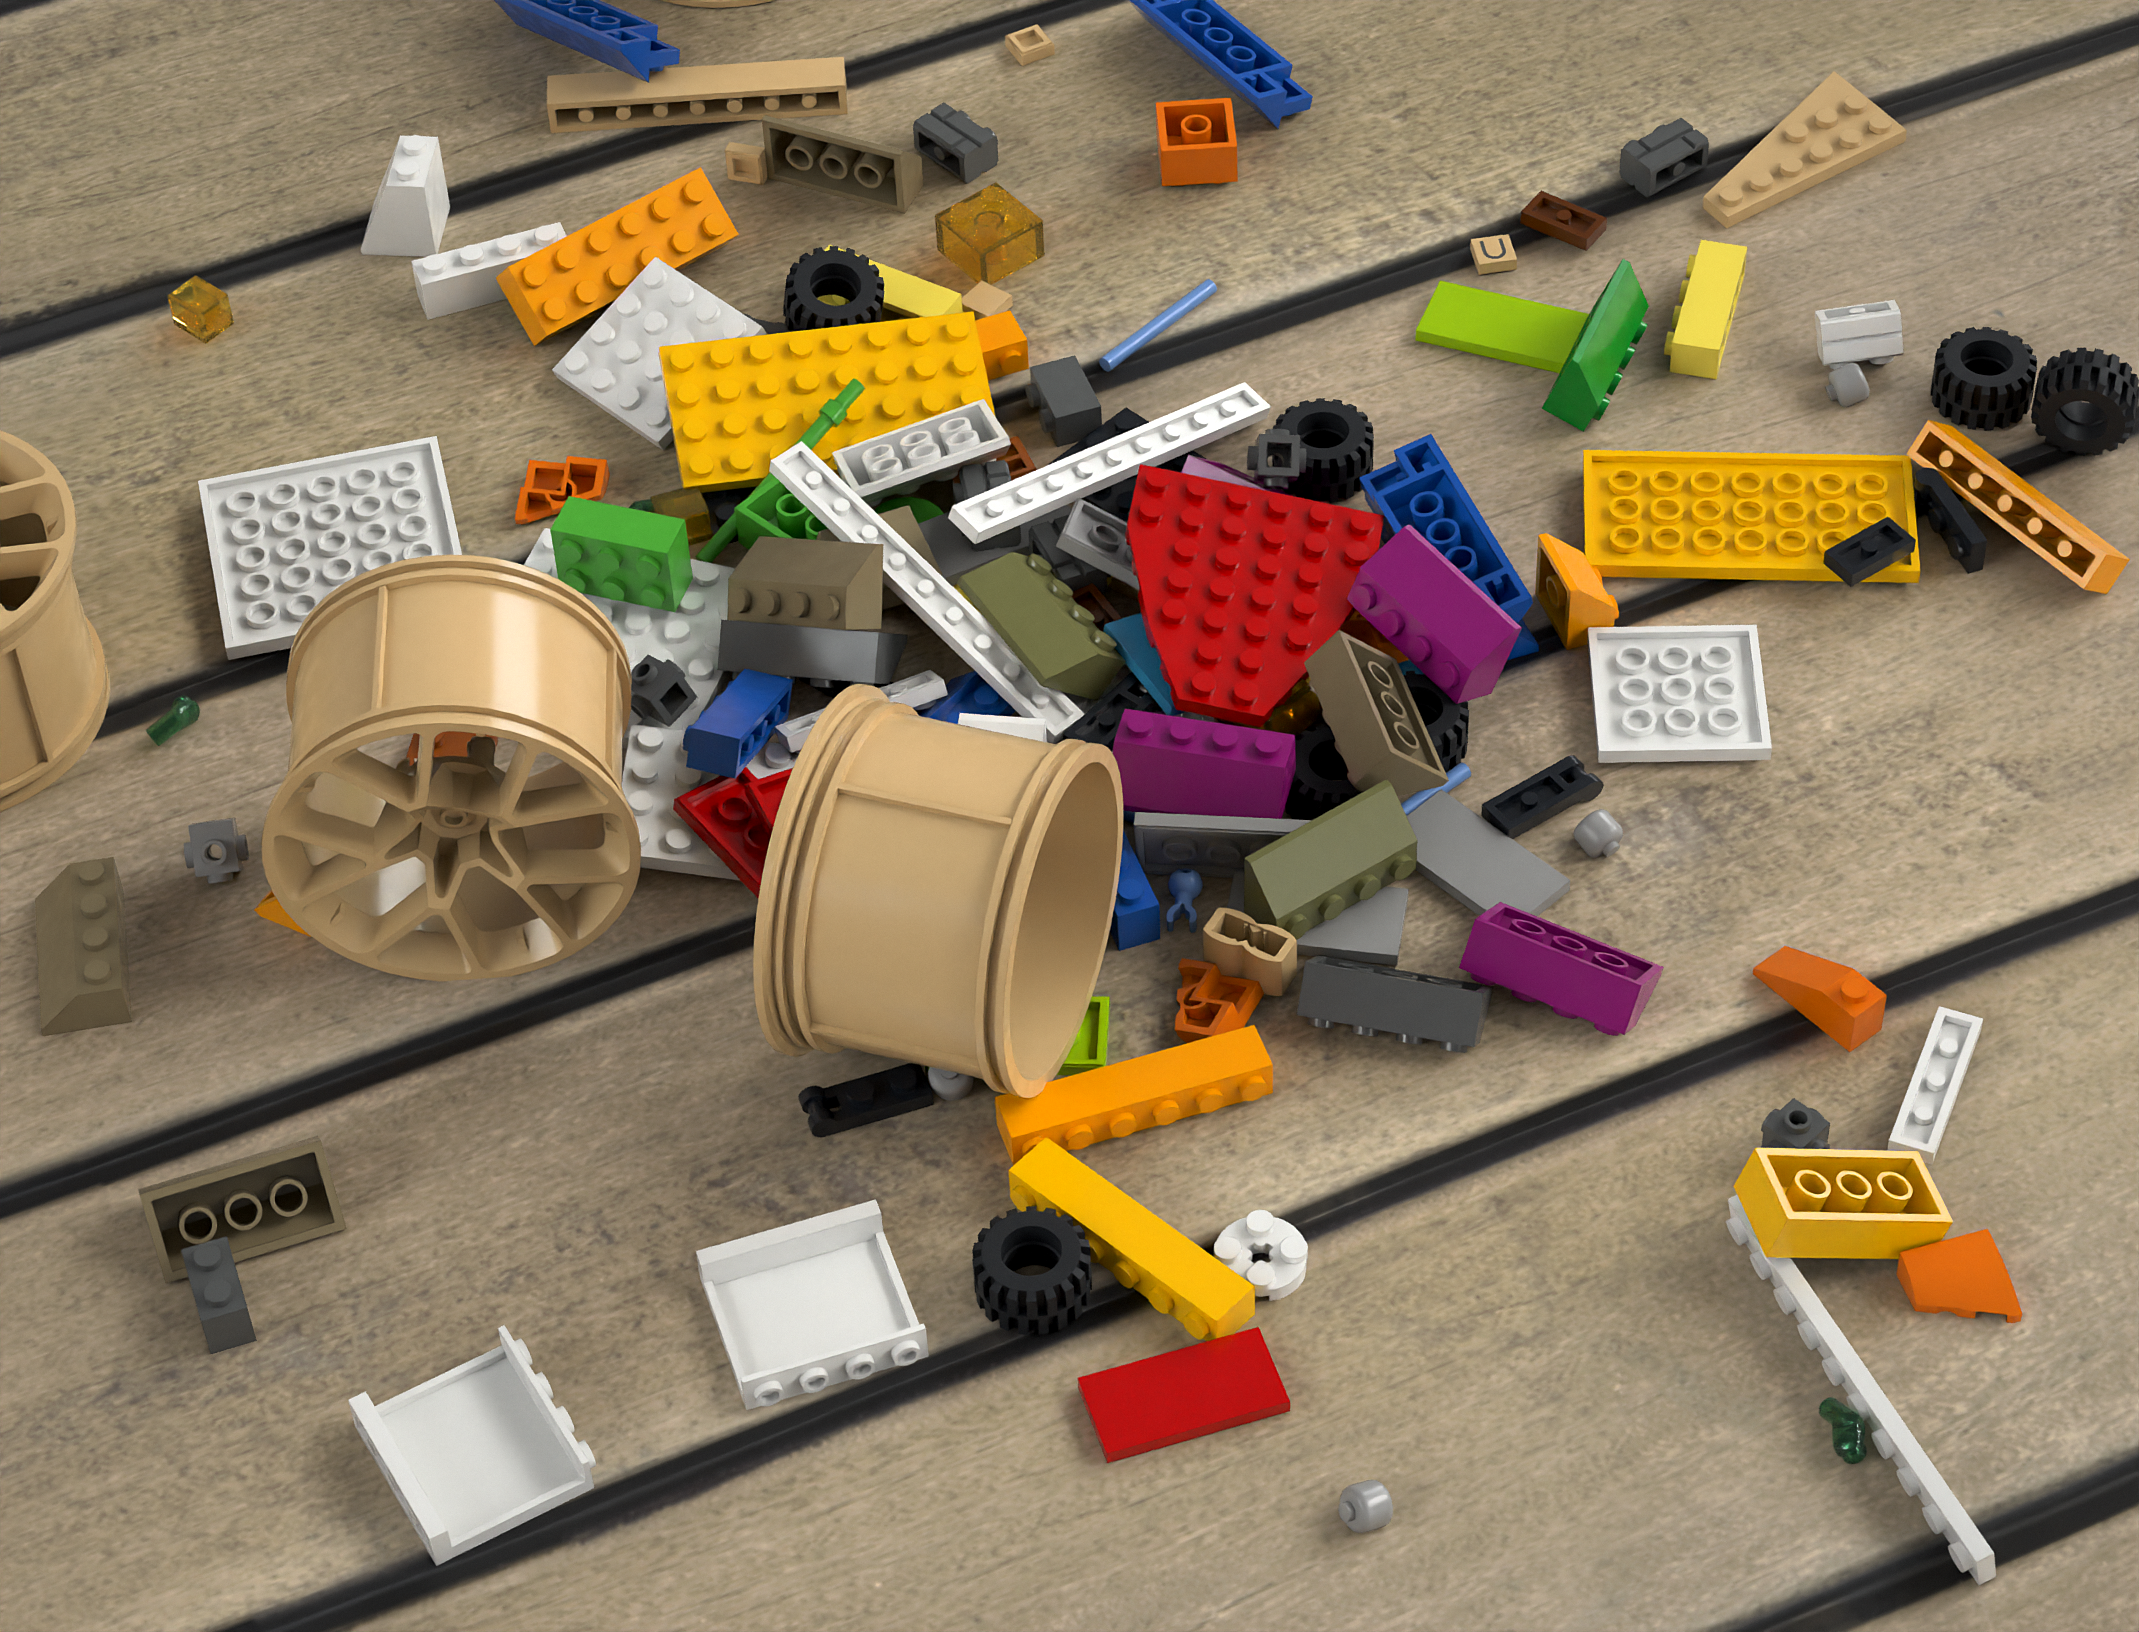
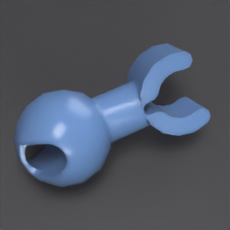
(1184, 887)

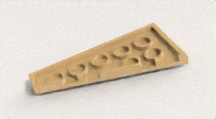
(1815, 142)

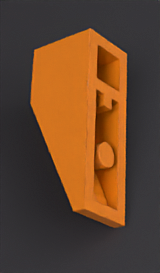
(1827, 994)

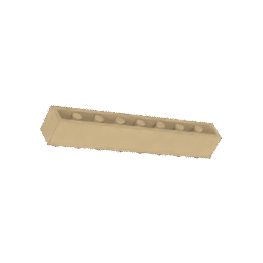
(697, 95)

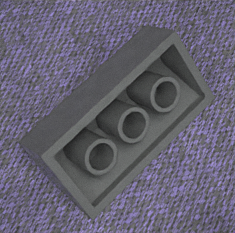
(810, 652)
(1394, 1002)

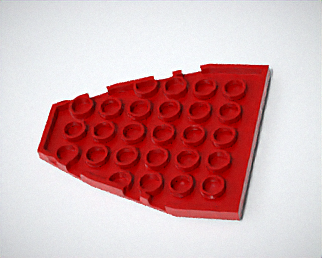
(1240, 586)

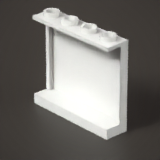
(810, 1305)
(476, 1449)

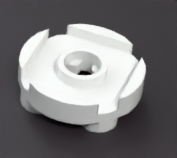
(1266, 1235)

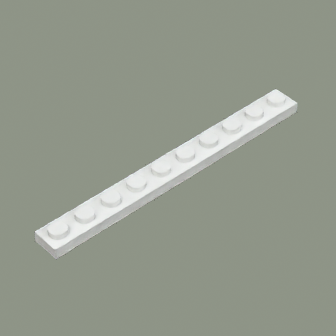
(1108, 463)
(924, 590)
(1867, 1399)

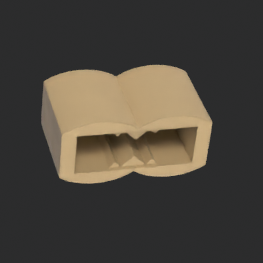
(1250, 950)

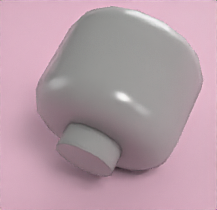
(1847, 385)
(1599, 834)
(949, 1085)
(1365, 1506)

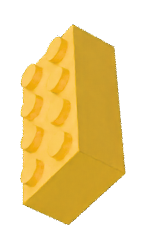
(1840, 1203)

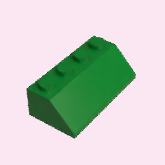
(1600, 351)

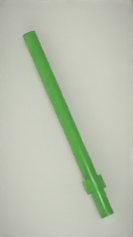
(830, 415)

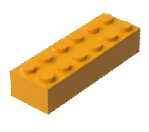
(601, 260)

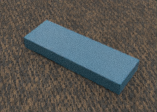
(1141, 659)

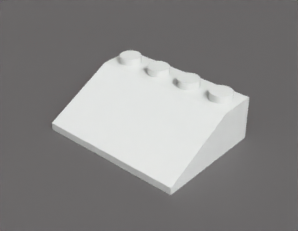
(922, 452)

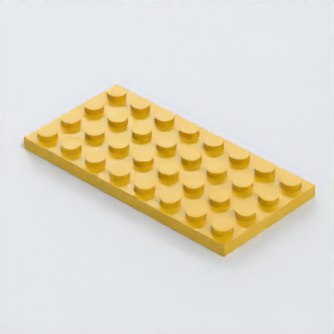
(756, 396)
(1739, 513)

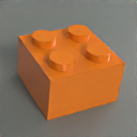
(1196, 142)

